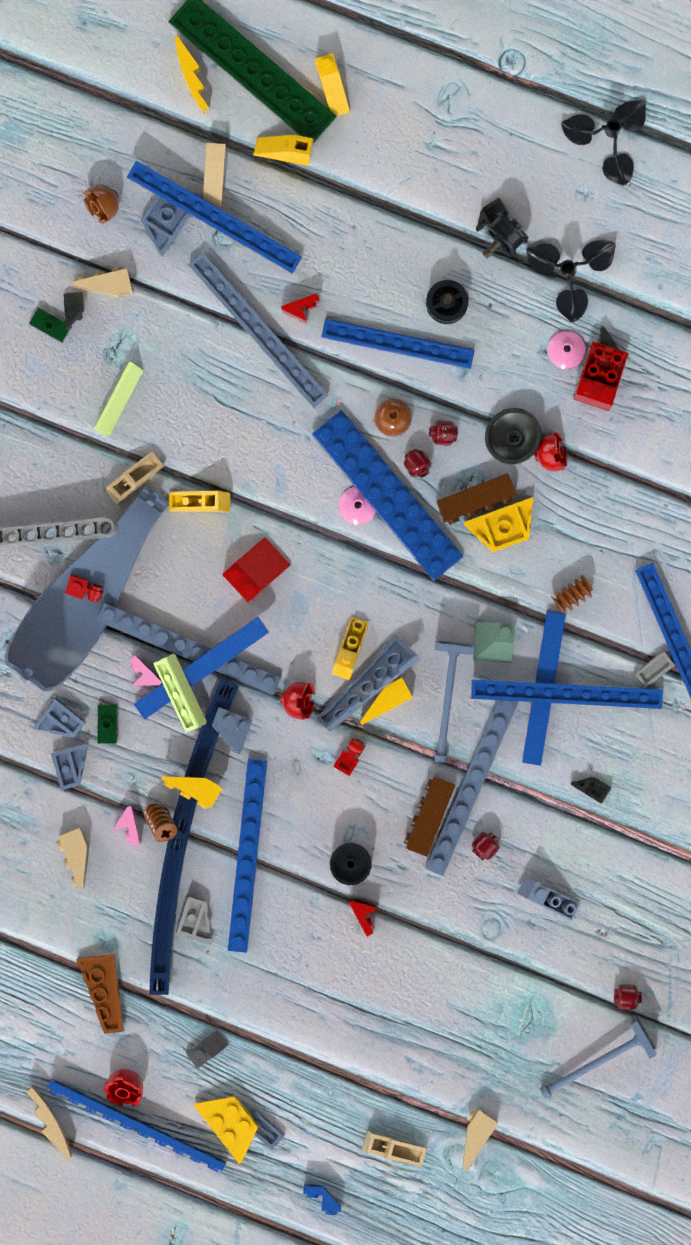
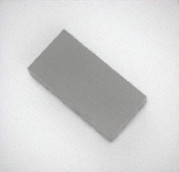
(654, 669)

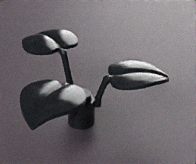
(630, 116)
(544, 259)

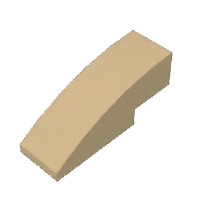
(134, 478)
(394, 1149)

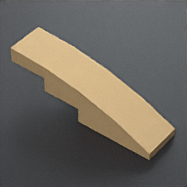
(214, 174)
(53, 1128)

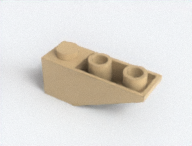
(109, 284)
(76, 851)

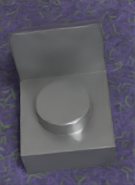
(207, 1049)

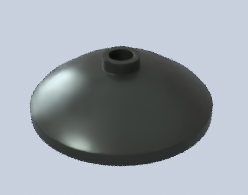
(507, 426)

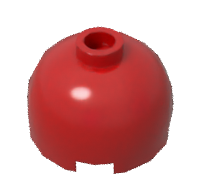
(551, 453)
(297, 700)
(124, 1087)

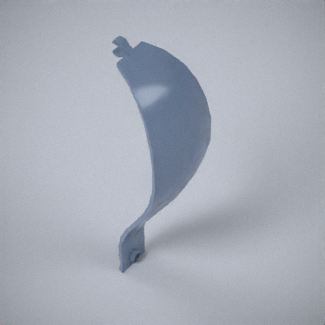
(64, 628)

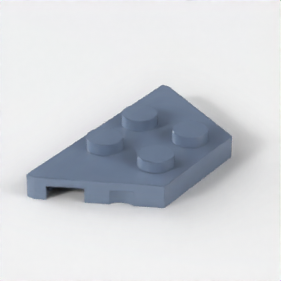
(164, 223)

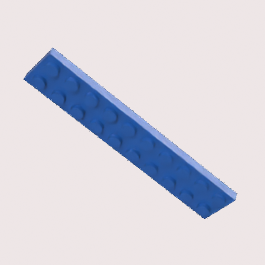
(387, 495)

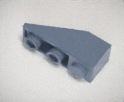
(548, 898)

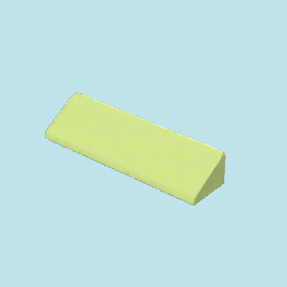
(118, 399)
(180, 693)

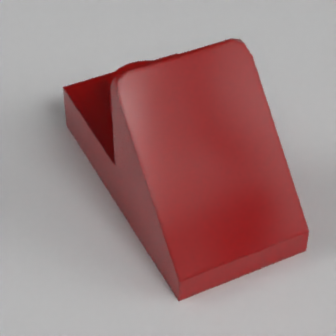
(295, 308)
(360, 911)

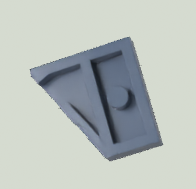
(60, 720)
(232, 728)

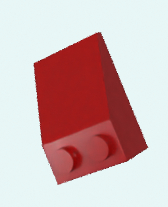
(256, 570)

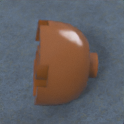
(102, 202)
(400, 421)

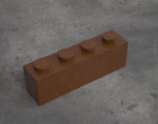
(476, 498)
(430, 816)

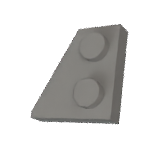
(195, 921)

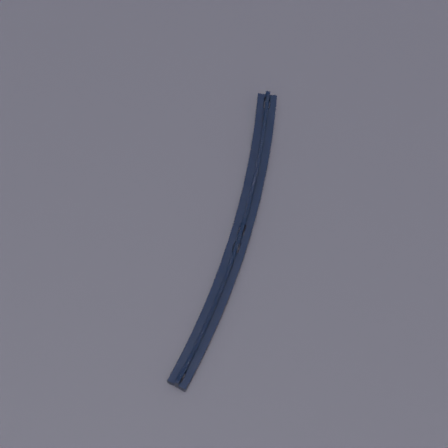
(175, 857)

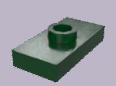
(49, 325)
(107, 724)

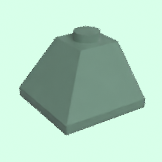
(494, 642)

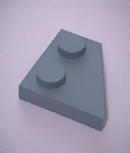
(70, 765)

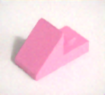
(148, 677)
(128, 820)

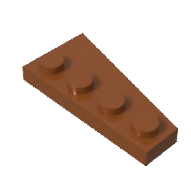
(103, 985)

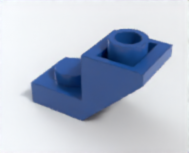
(329, 1203)

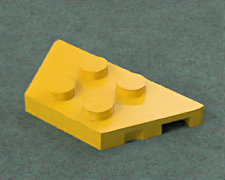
(504, 526)
(230, 1123)

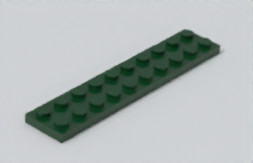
(252, 69)

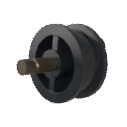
(505, 234)
(447, 302)

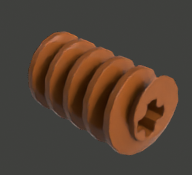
(572, 595)
(160, 822)

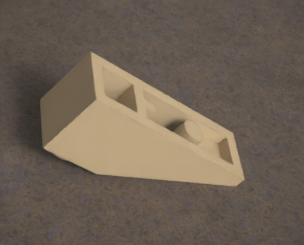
(478, 1132)

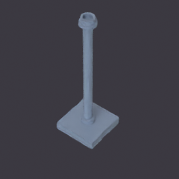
(453, 650)
(640, 1038)

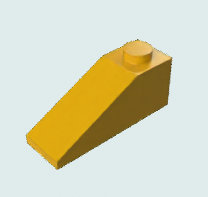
(331, 84)
(199, 501)
(389, 698)

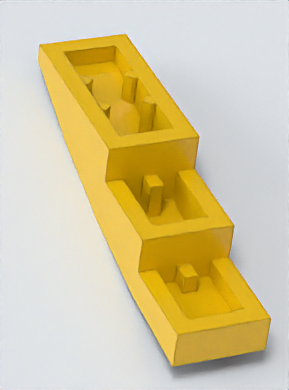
(189, 69)

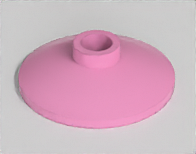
(564, 359)
(352, 514)

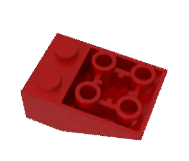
(601, 376)

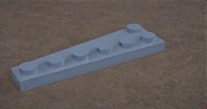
(376, 675)

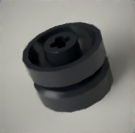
(361, 860)

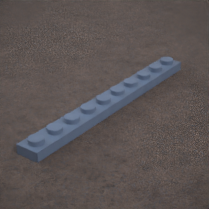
(258, 330)
(185, 647)
(471, 786)

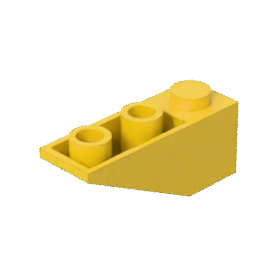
(285, 148)
(350, 648)
(199, 788)

